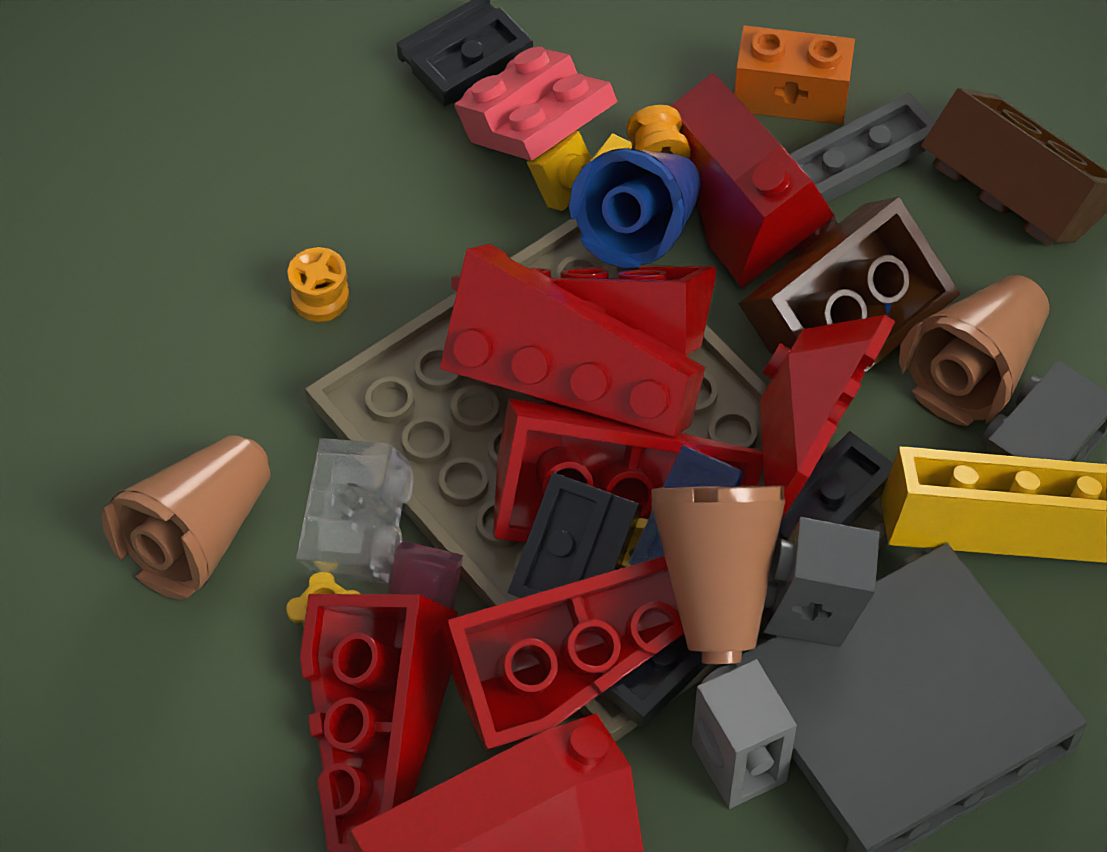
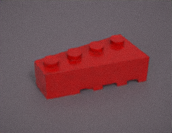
(547, 343)

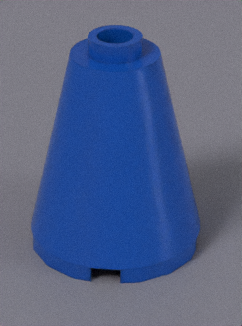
(634, 204)

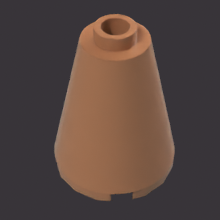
(975, 350)
(187, 515)
(719, 562)

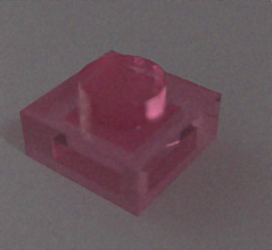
(426, 572)

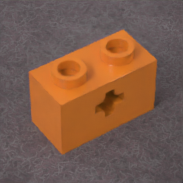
(794, 74)

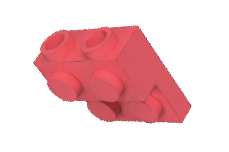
(532, 104)

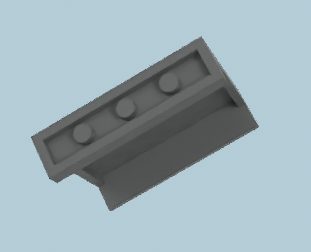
(919, 706)

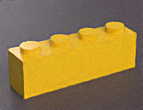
(996, 504)

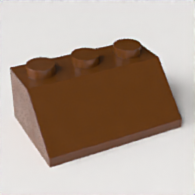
(1018, 166)
(850, 275)

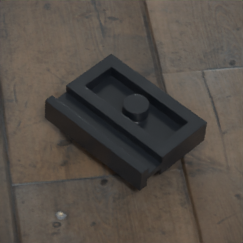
(463, 48)
(574, 536)

